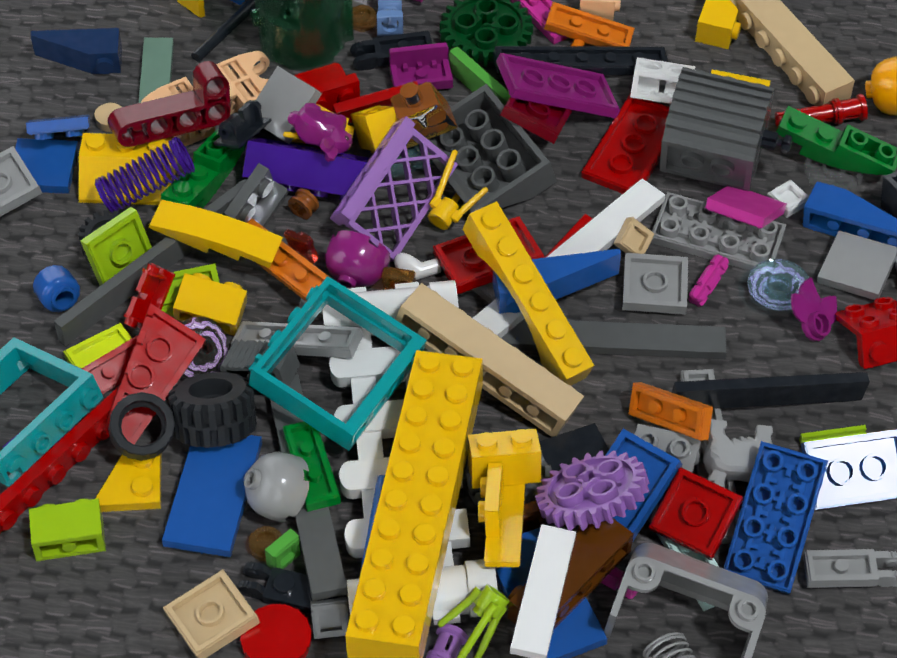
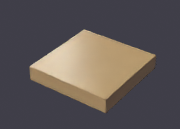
(211, 615)

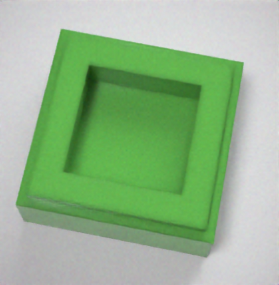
(283, 550)

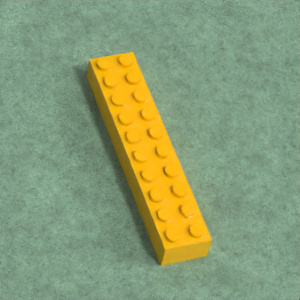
(415, 509)

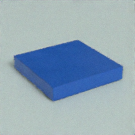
(49, 162)

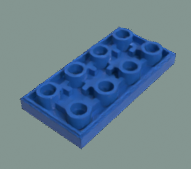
(211, 498)
(776, 516)
(578, 631)

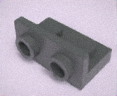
(257, 198)

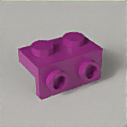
(422, 65)

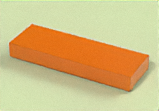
(587, 27)
(670, 411)

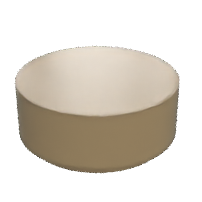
(102, 113)

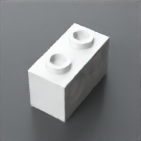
(655, 80)

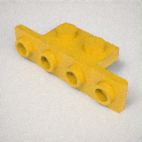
(502, 517)

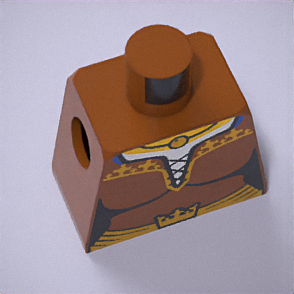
(425, 108)

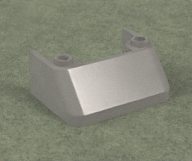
(659, 566)

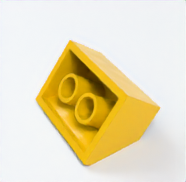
(103, 153)

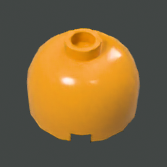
(884, 86)

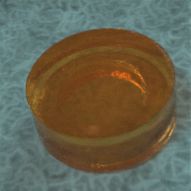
(364, 18)
(261, 539)

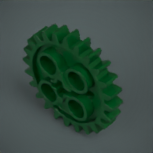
(483, 24)

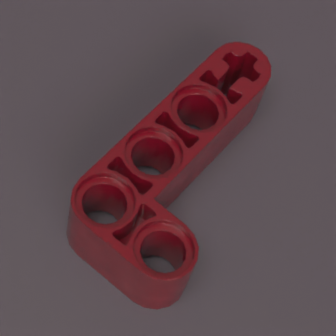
(175, 114)

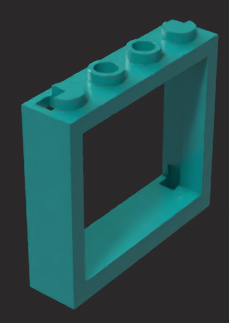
(366, 316)
(56, 419)

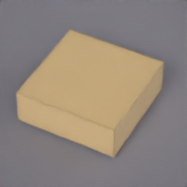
(633, 237)

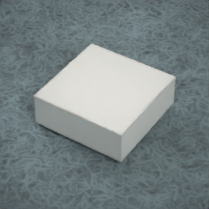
(789, 194)

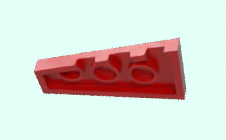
(156, 364)

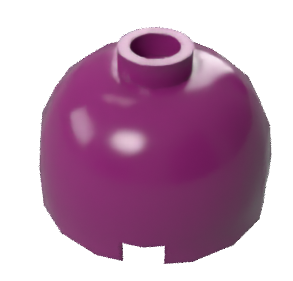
(354, 260)

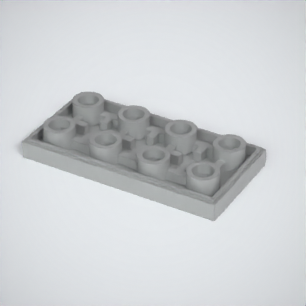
(693, 229)

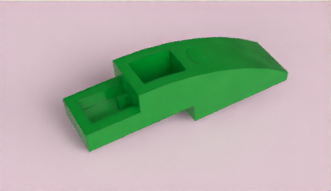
(844, 149)
(211, 169)

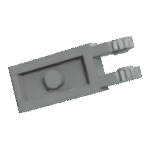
(849, 568)

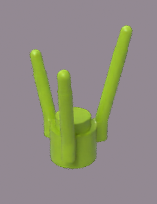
(490, 607)

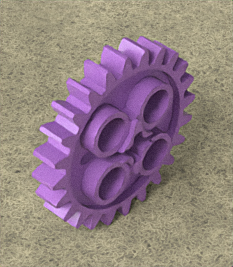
(592, 490)

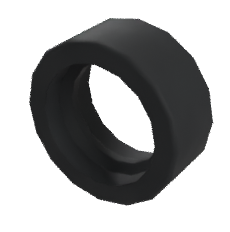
(147, 401)

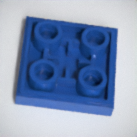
(46, 127)

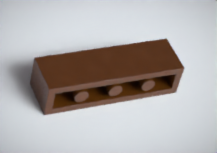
(592, 559)

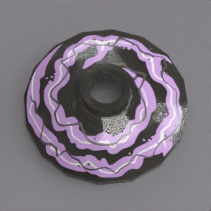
(216, 346)

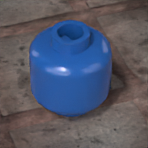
(56, 288)

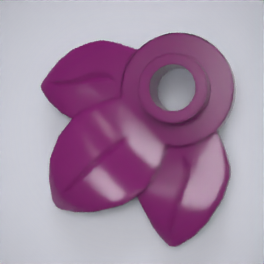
(814, 312)

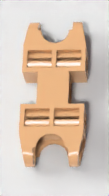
(243, 84)

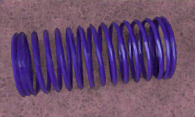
(181, 155)

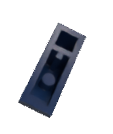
(84, 49)

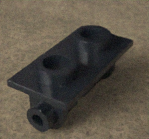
(242, 126)

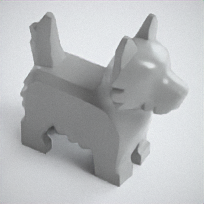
(732, 458)

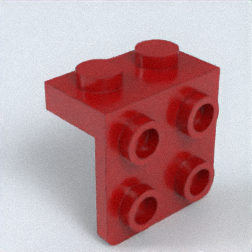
(332, 84)
(875, 330)

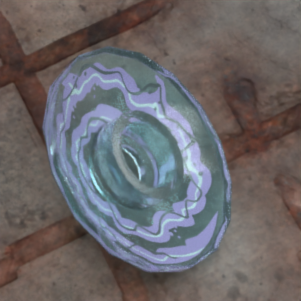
(775, 275)

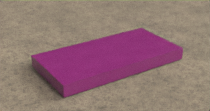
(557, 85)

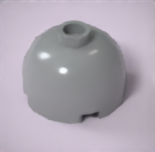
(277, 485)

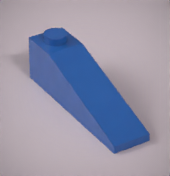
(837, 209)
(564, 275)

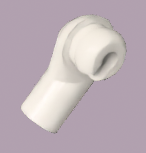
(421, 269)

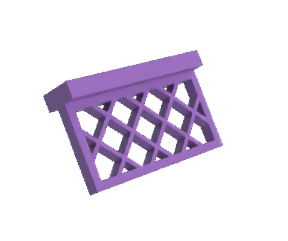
(372, 176)

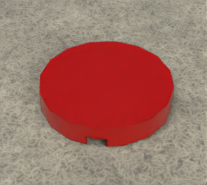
(280, 634)

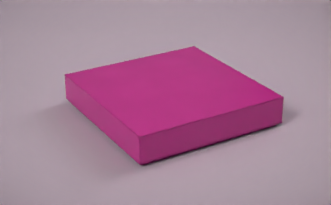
(745, 206)

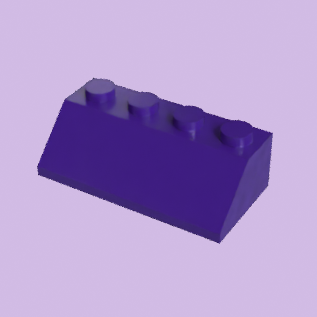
(304, 166)

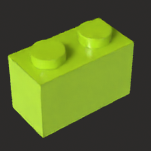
(67, 529)

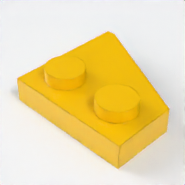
(132, 485)

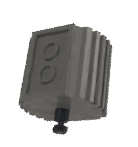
(718, 129)

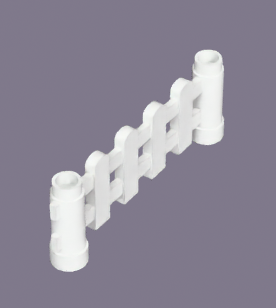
(360, 476)

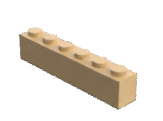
(795, 50)
(506, 370)

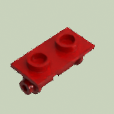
(152, 289)

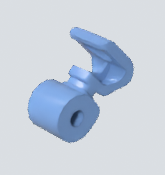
(389, 12)

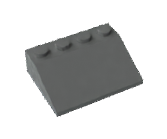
(492, 154)

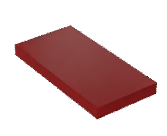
(629, 146)

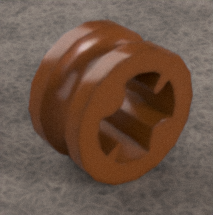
(303, 203)

